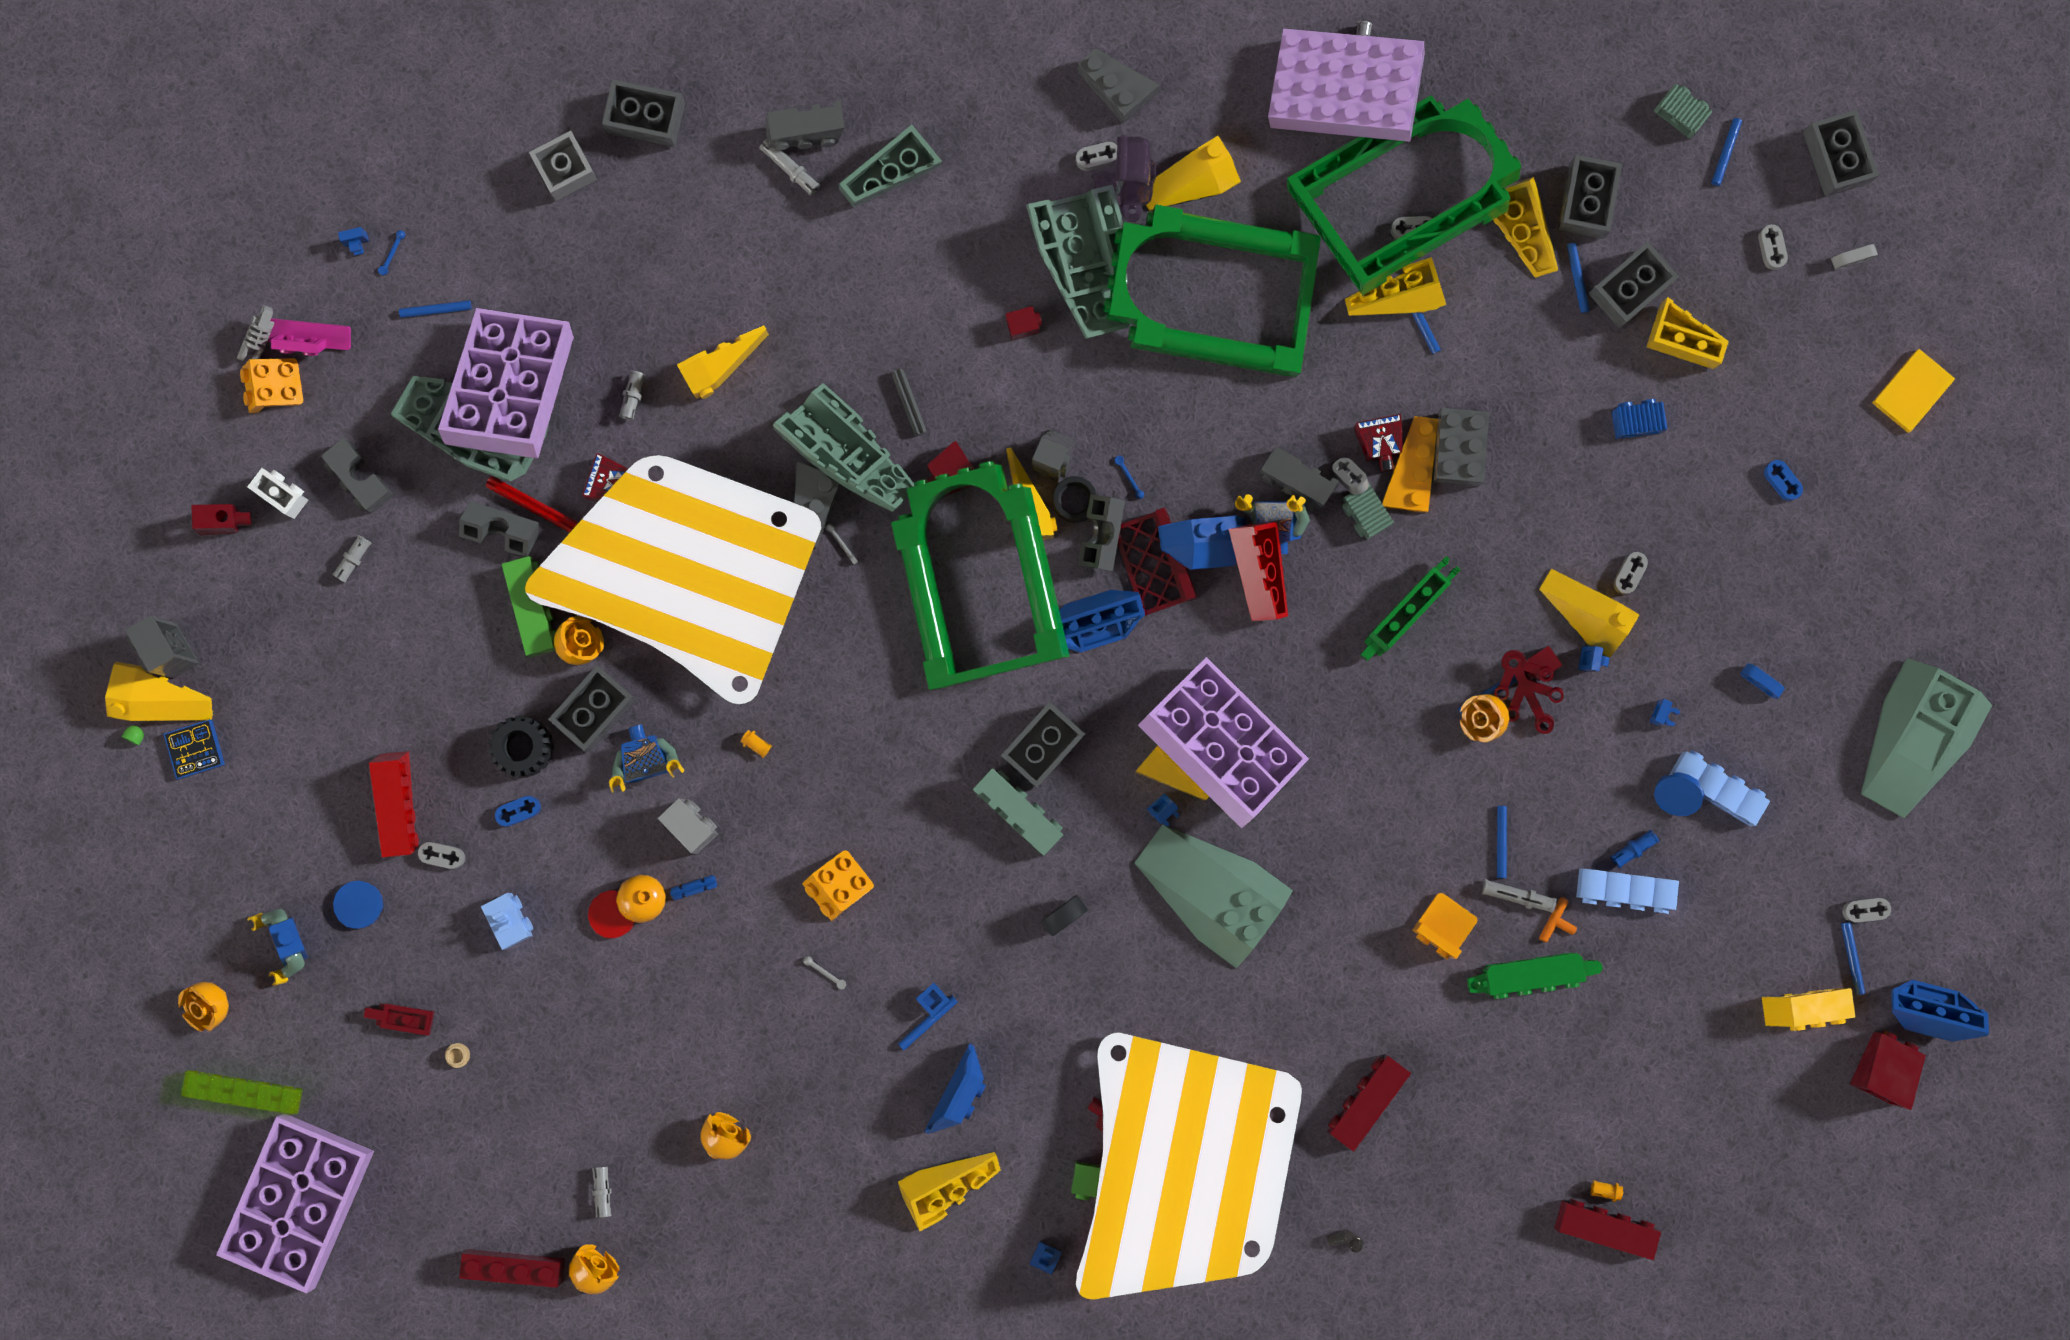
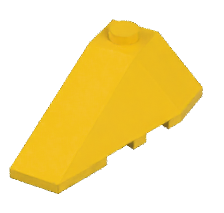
(1198, 175)
(1527, 228)
(1422, 293)
(708, 371)
(1047, 524)
(1593, 615)
(144, 697)
(938, 1187)

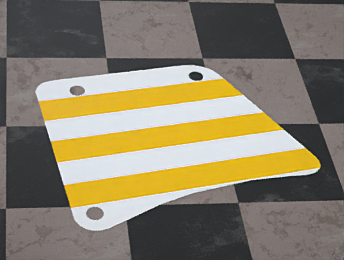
(685, 569)
(1185, 1167)

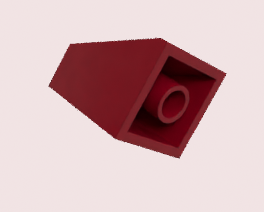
(1890, 1070)

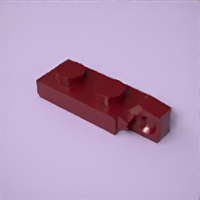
(402, 1018)

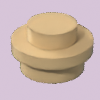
(457, 1055)

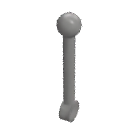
(830, 528)
(841, 984)

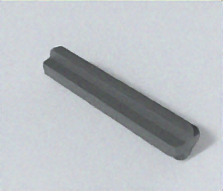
(908, 402)

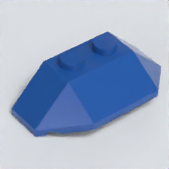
(1201, 541)
(1100, 619)
(1938, 1012)
(959, 1094)

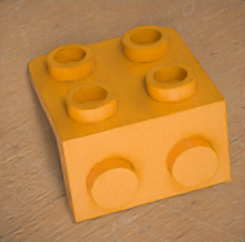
(271, 383)
(838, 885)
(1445, 926)

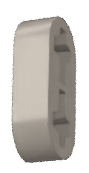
(1096, 150)
(1408, 222)
(1767, 247)
(1854, 257)
(1346, 479)
(1624, 571)
(441, 861)
(1866, 904)

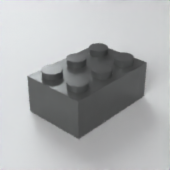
(643, 113)
(1840, 153)
(1589, 197)
(1633, 285)
(1460, 447)
(161, 647)
(592, 709)
(1042, 745)

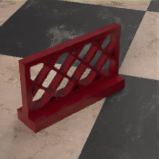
(1179, 571)

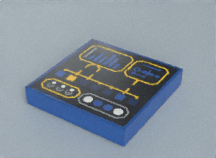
(194, 749)

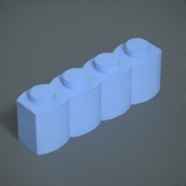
(1723, 791)
(1627, 889)

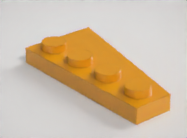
(1412, 475)

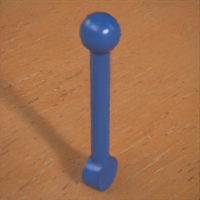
(383, 270)
(1119, 460)

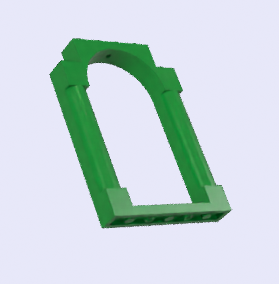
(1481, 207)
(1155, 337)
(911, 539)

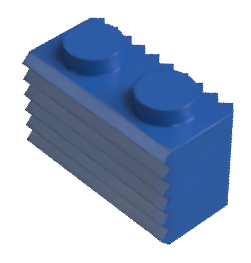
(1639, 420)

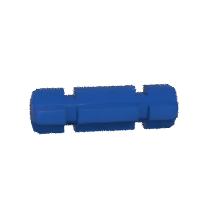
(693, 887)

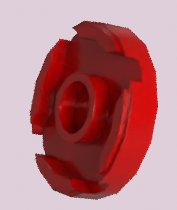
(606, 917)

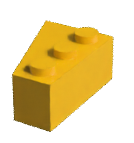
(1685, 337)
(1164, 770)
(1809, 1008)

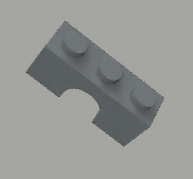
(342, 461)
(1107, 518)
(481, 521)

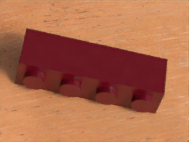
(1368, 1102)
(1608, 1230)
(512, 1268)

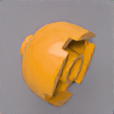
(578, 641)
(1484, 718)
(641, 898)
(204, 1005)
(722, 1137)
(592, 1271)

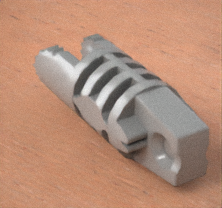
(257, 333)

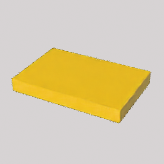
(1913, 390)

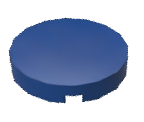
(1679, 794)
(358, 904)

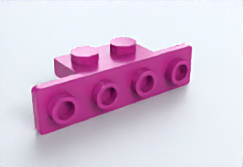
(308, 336)

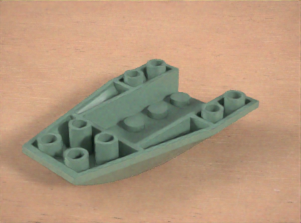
(1920, 735)

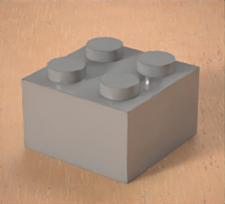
(563, 165)
(688, 825)

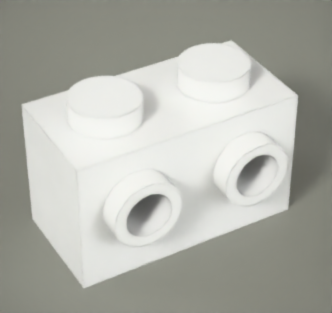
(279, 494)

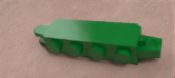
(1408, 610)
(1533, 973)

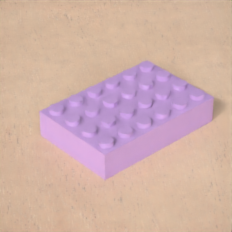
(1346, 84)
(506, 383)
(1223, 742)
(295, 1203)

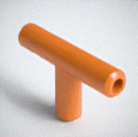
(1556, 921)

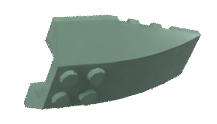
(1077, 247)
(422, 411)
(838, 445)
(1213, 891)

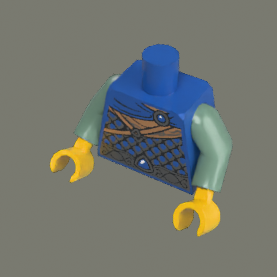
(1289, 515)
(643, 759)
(286, 942)

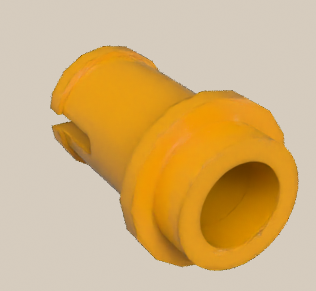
(755, 743)
(1607, 1190)

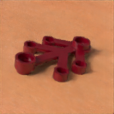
(1527, 687)

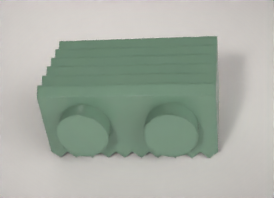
(1683, 110)
(1367, 512)

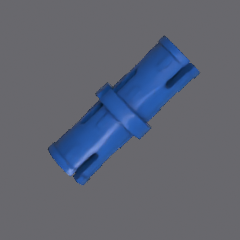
(1634, 848)

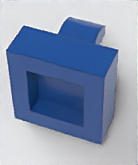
(353, 239)
(1592, 659)
(1661, 713)
(1162, 809)
(932, 999)
(1045, 1257)

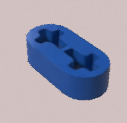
(1787, 477)
(1762, 681)
(515, 806)

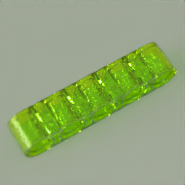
(241, 1093)

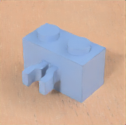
(507, 920)

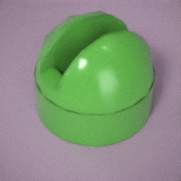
(133, 734)

